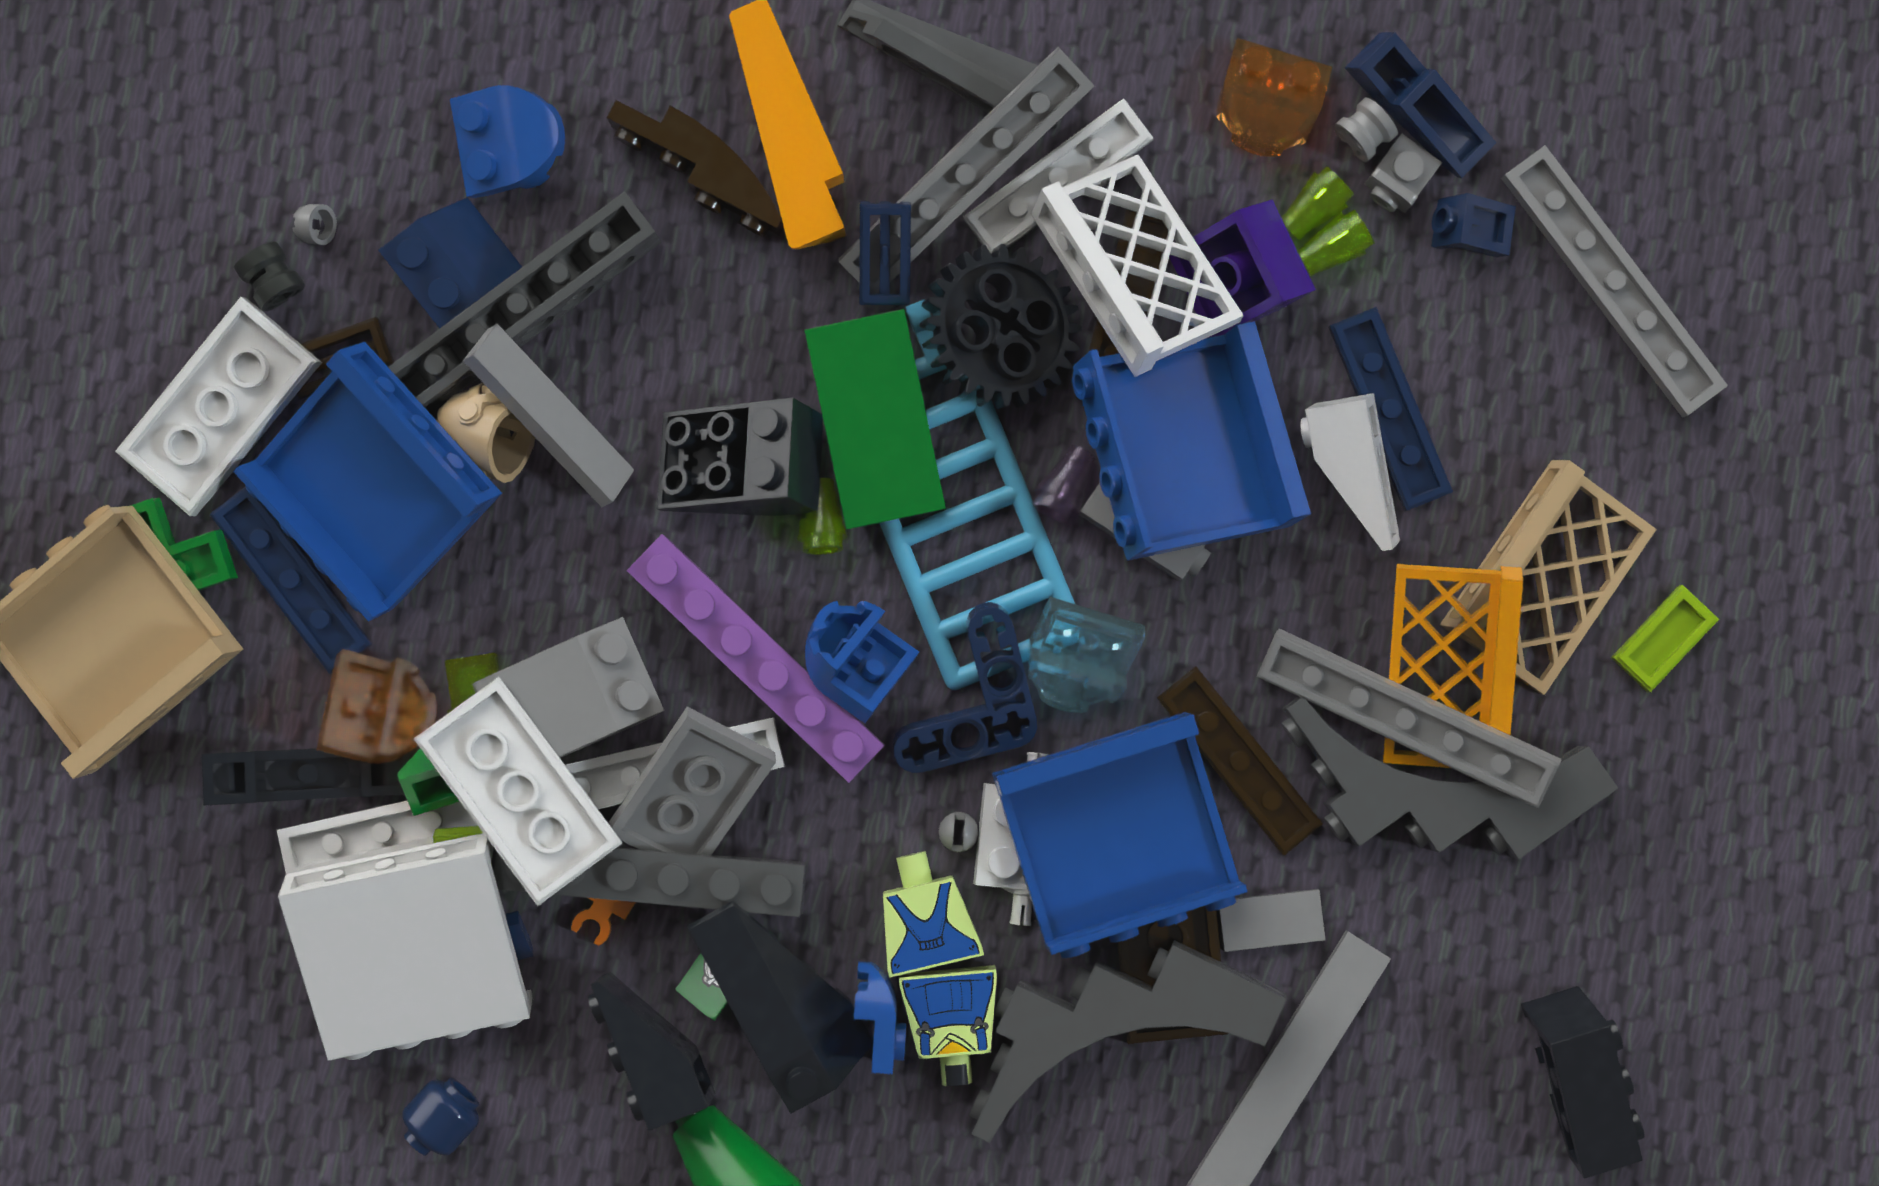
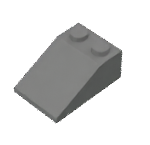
(583, 688)

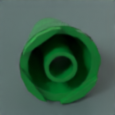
(724, 1155)

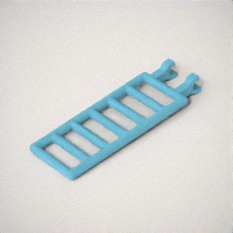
(1014, 492)

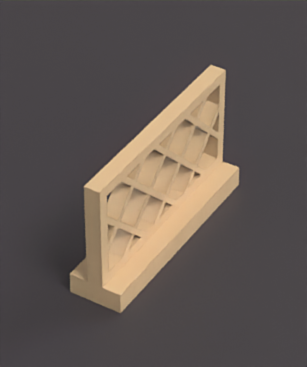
(1523, 542)

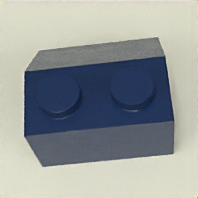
(450, 259)

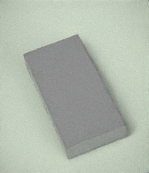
(1272, 920)

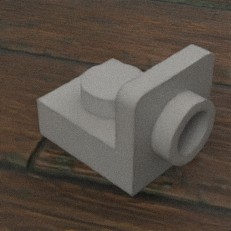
(1401, 175)

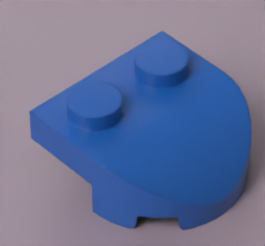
(505, 139)
(855, 657)
(878, 1002)

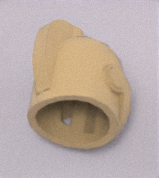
(483, 429)

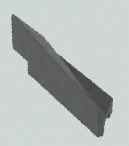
(953, 61)

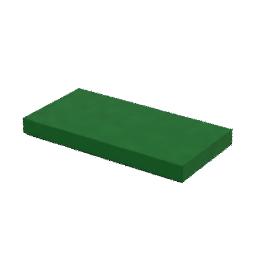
(875, 419)

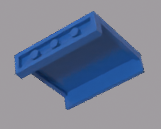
(1191, 445)
(368, 483)
(1118, 835)

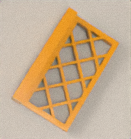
(1499, 652)

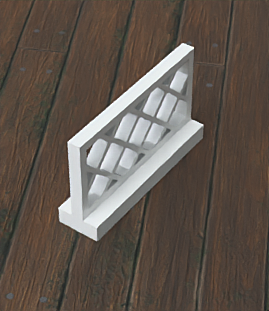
(1105, 288)

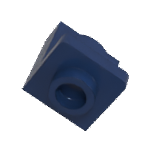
(1473, 224)

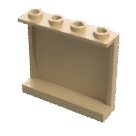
(109, 636)

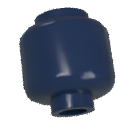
(440, 1117)

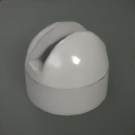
(303, 224)
(970, 832)

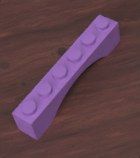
(754, 657)

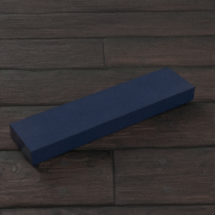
(1405, 439)
(290, 578)

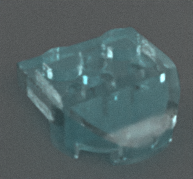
(1081, 655)

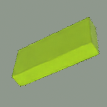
(1665, 638)

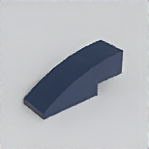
(1421, 103)

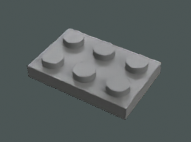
(692, 788)

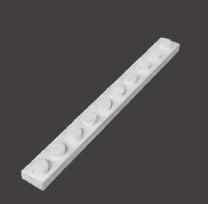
(395, 828)

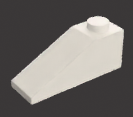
(1352, 456)

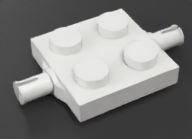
(996, 856)

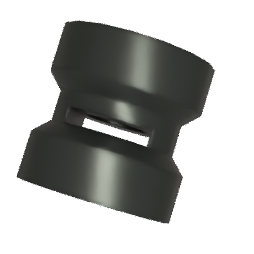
(269, 276)

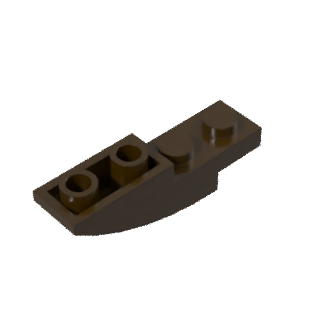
(717, 173)

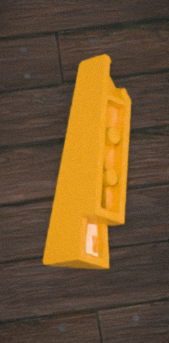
(790, 130)

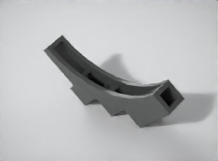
(1439, 811)
(1186, 992)

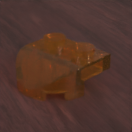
(1270, 98)
(375, 708)

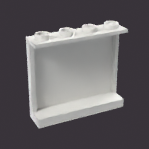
(405, 947)

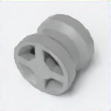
(1366, 129)

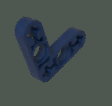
(997, 703)

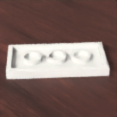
(218, 406)
(518, 791)

